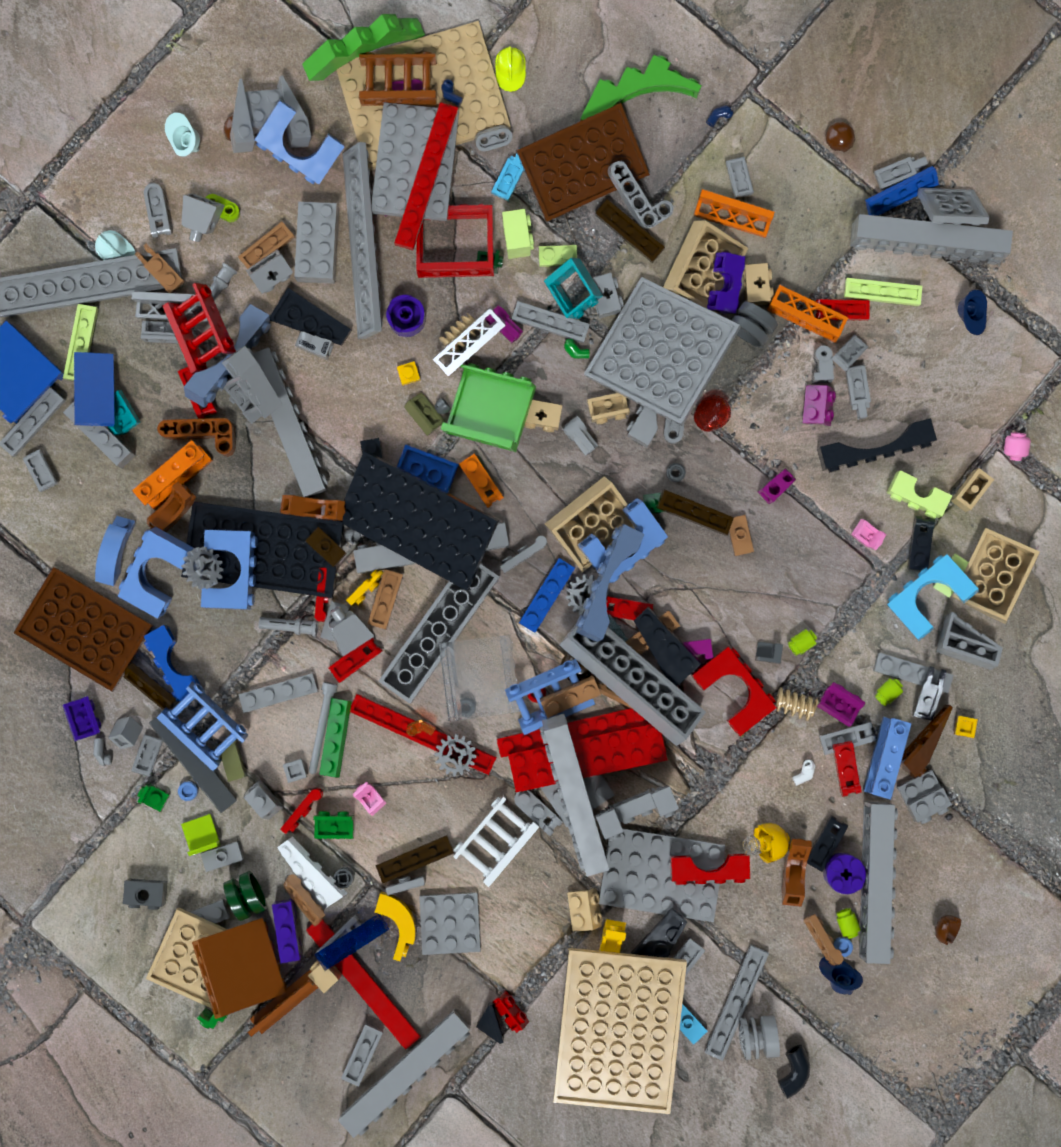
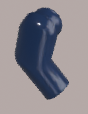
(723, 111)

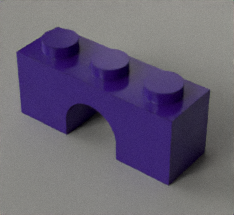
(731, 268)
(286, 933)

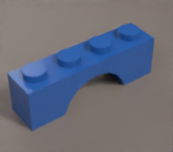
(161, 644)

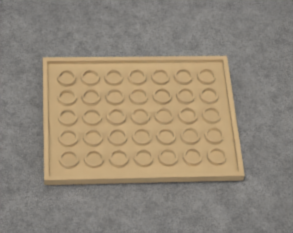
(459, 57)
(619, 1030)

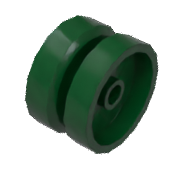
(245, 896)

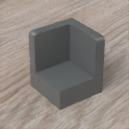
(769, 652)

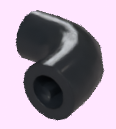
(799, 1071)

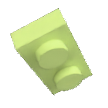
(556, 255)

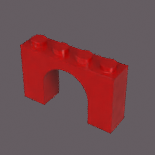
(757, 704)

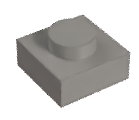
(295, 770)

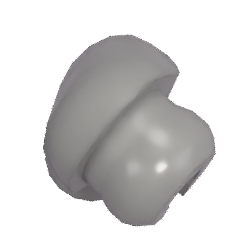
(99, 754)

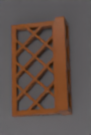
(282, 1004)

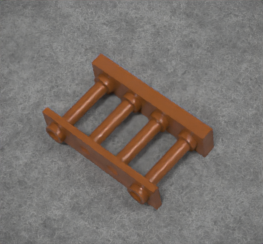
(407, 96)

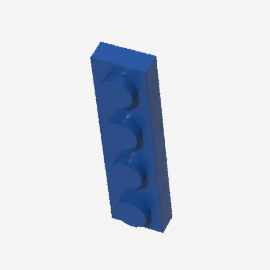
(901, 192)
(547, 595)

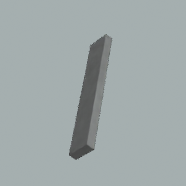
(199, 771)

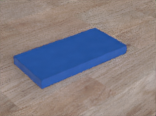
(93, 389)

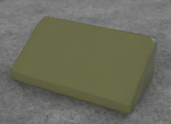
(424, 414)
(233, 762)

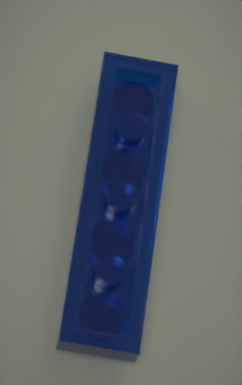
(352, 942)

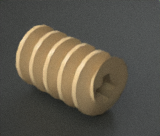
(467, 321)
(795, 704)

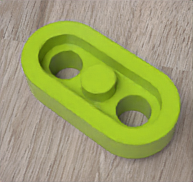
(232, 217)

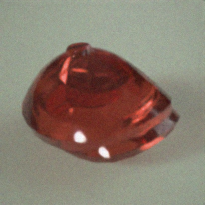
(712, 413)

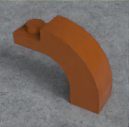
(312, 508)
(173, 509)
(794, 872)

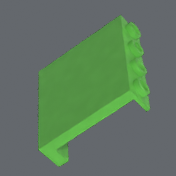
(490, 407)

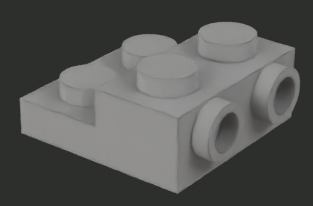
(924, 797)

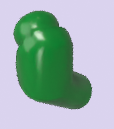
(574, 352)

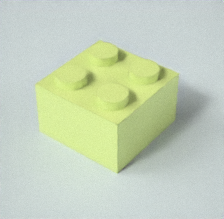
(516, 228)

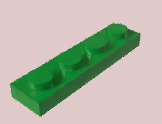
(335, 738)

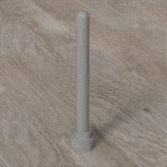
(328, 691)

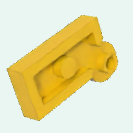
(371, 584)

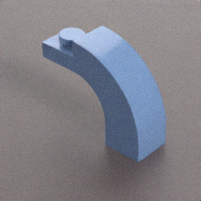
(111, 550)

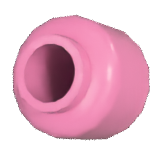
(1017, 446)

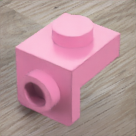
(868, 535)
(369, 798)

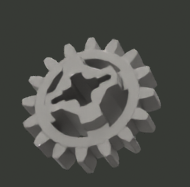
(203, 565)
(580, 593)
(447, 758)

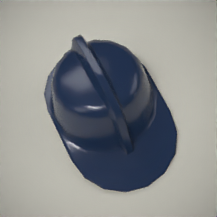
(973, 311)
(842, 977)

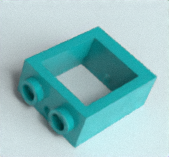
(560, 275)

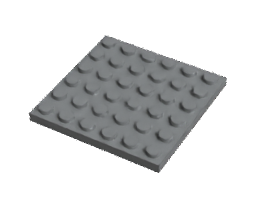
(662, 351)

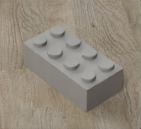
(316, 242)

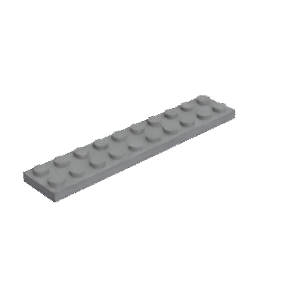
(362, 241)
(80, 284)

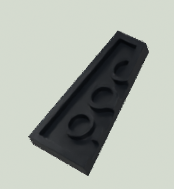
(304, 316)
(669, 651)
(662, 936)

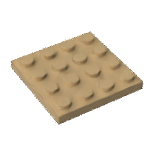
(176, 961)

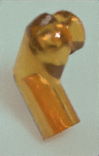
(419, 726)

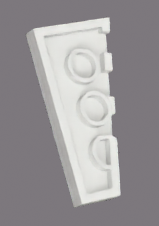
(321, 887)

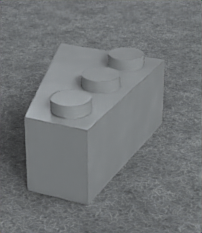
(967, 644)

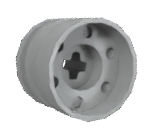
(759, 1037)

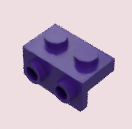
(82, 718)

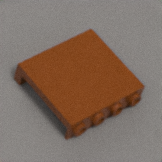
(239, 967)

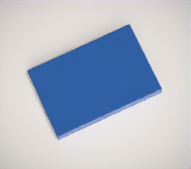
(428, 467)

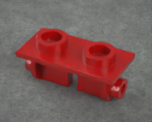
(517, 1019)

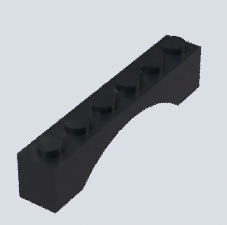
(838, 454)

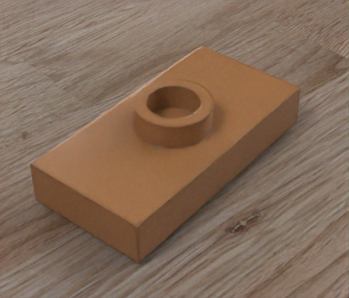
(740, 536)

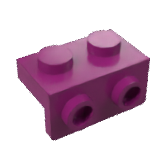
(819, 405)
(840, 703)

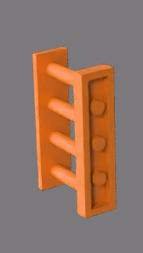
(178, 468)

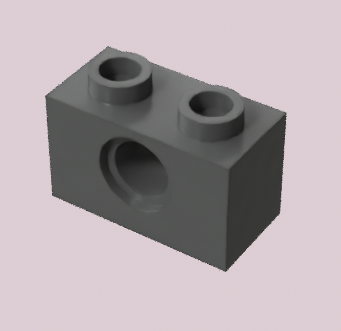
(132, 893)

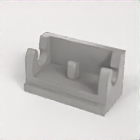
(157, 332)

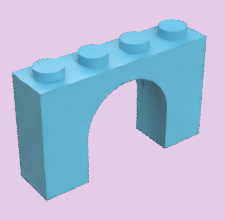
(944, 572)

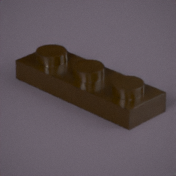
(149, 687)

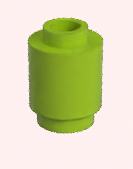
(802, 642)
(889, 692)
(848, 923)

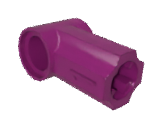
(511, 330)

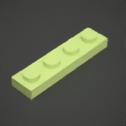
(883, 291)
(81, 336)

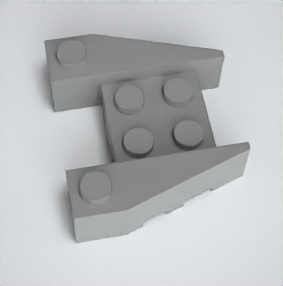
(254, 108)
(249, 386)
(643, 803)

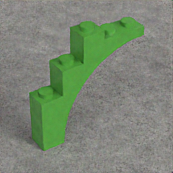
(360, 40)
(633, 83)

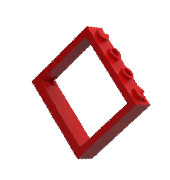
(459, 269)

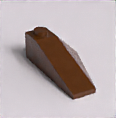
(921, 749)

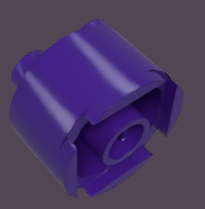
(396, 320)
(852, 881)

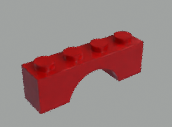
(734, 868)

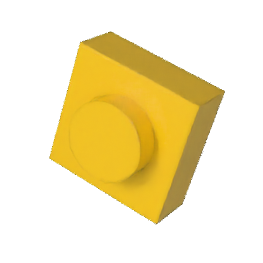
(408, 373)
(965, 726)

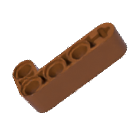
(196, 432)

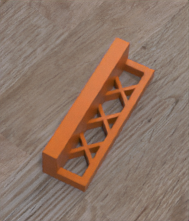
(735, 206)
(804, 320)

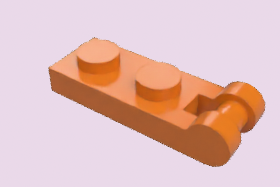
(480, 480)

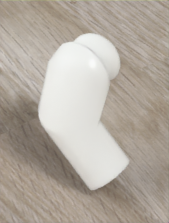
(806, 773)

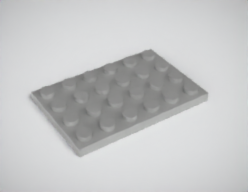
(400, 151)
(641, 875)

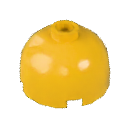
(773, 841)

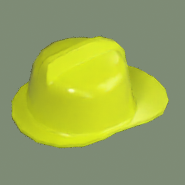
(510, 69)

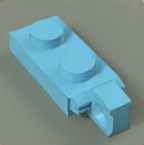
(508, 178)

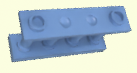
(533, 721)
(184, 732)
(887, 757)

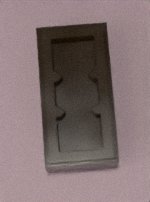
(326, 547)

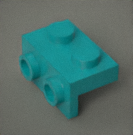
(124, 415)

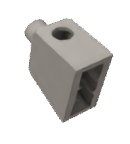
(200, 215)
(348, 631)
(262, 800)

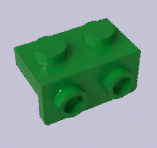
(333, 826)
(208, 1019)

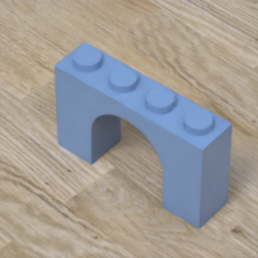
(313, 166)
(643, 522)
(136, 587)
(239, 594)

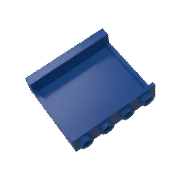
(23, 373)

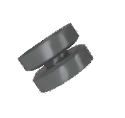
(754, 324)

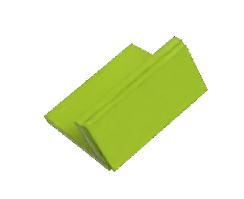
(200, 834)

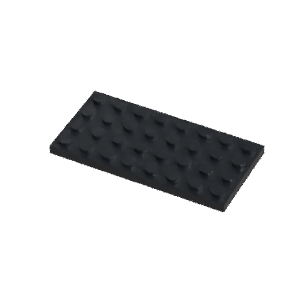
(417, 520)
(282, 553)

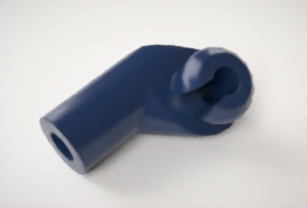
(448, 93)

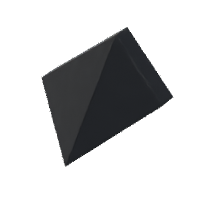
(490, 1025)

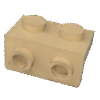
(607, 408)
(584, 910)

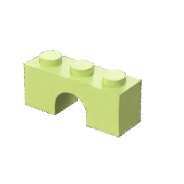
(903, 489)

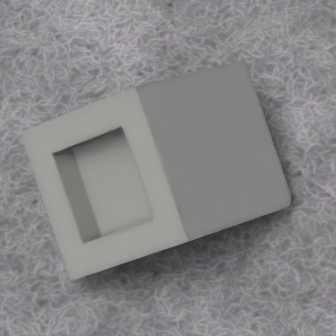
(125, 732)

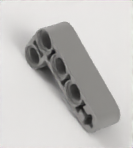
(636, 192)

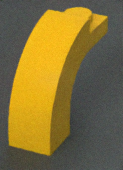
(401, 914)
(612, 936)

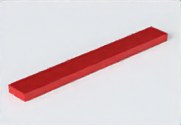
(398, 723)
(369, 990)

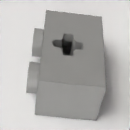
(274, 263)
(610, 306)

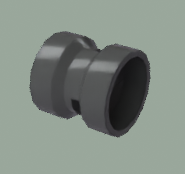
(347, 877)

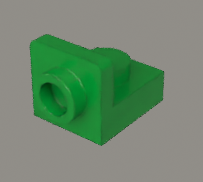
(153, 797)

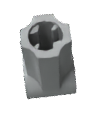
(578, 433)

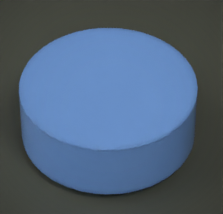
(188, 791)
(844, 945)

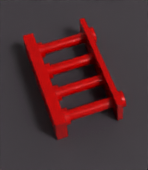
(184, 335)

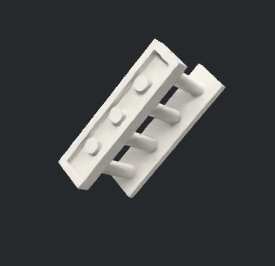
(502, 858)

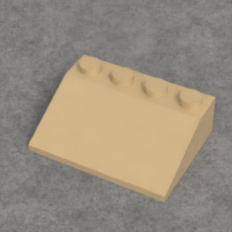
(693, 268)
(593, 512)
(1000, 572)

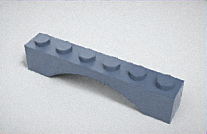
(205, 384)
(595, 617)

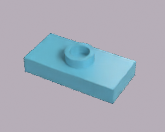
(691, 1026)

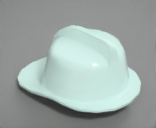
(181, 135)
(113, 245)

